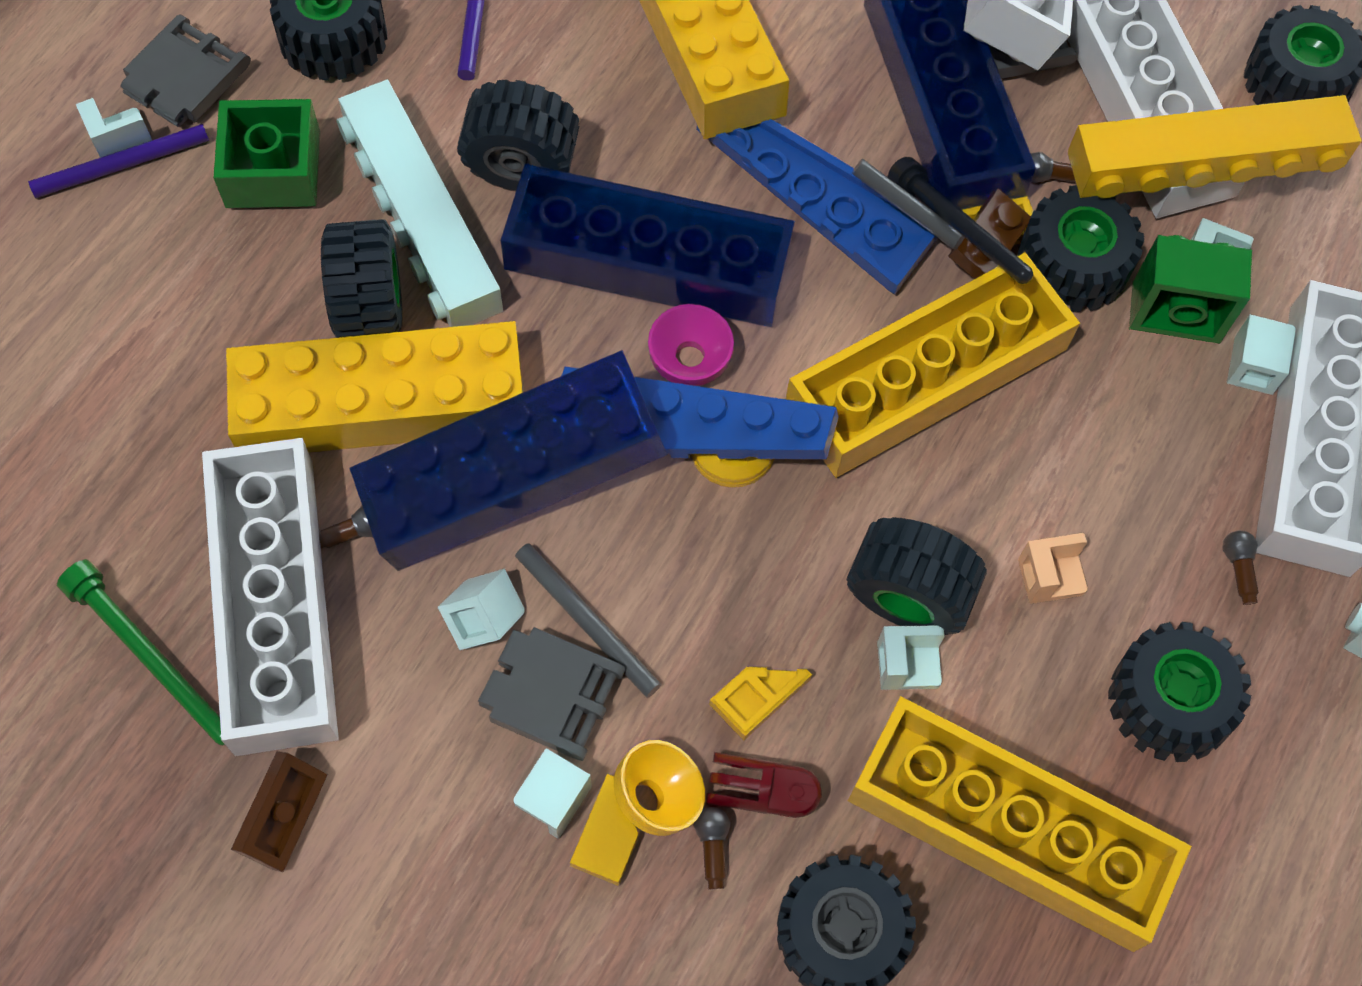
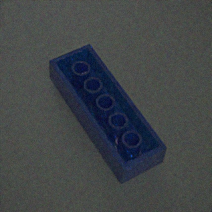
(952, 100)
(646, 244)
(507, 461)

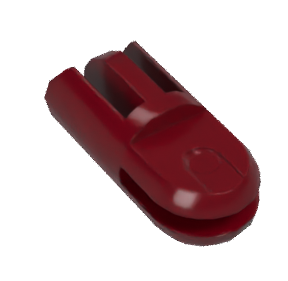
(782, 789)

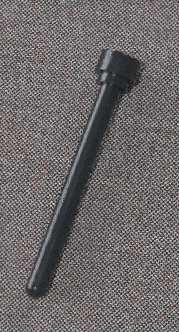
(914, 179)

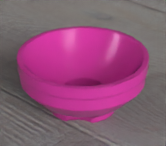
(690, 327)

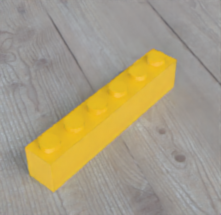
(1213, 146)

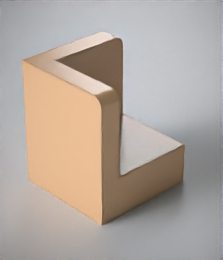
(1053, 568)

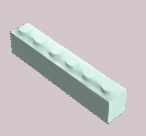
(420, 205)

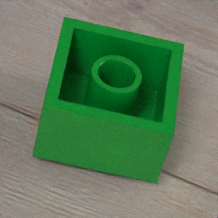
(267, 153)
(1190, 288)

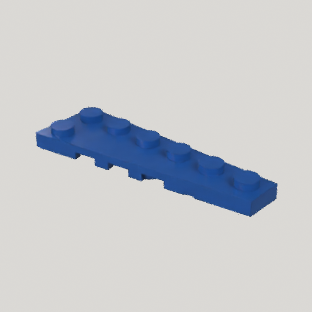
(830, 200)
(736, 423)

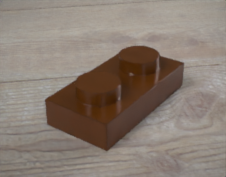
(1003, 221)
(279, 811)

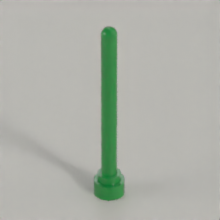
(84, 585)

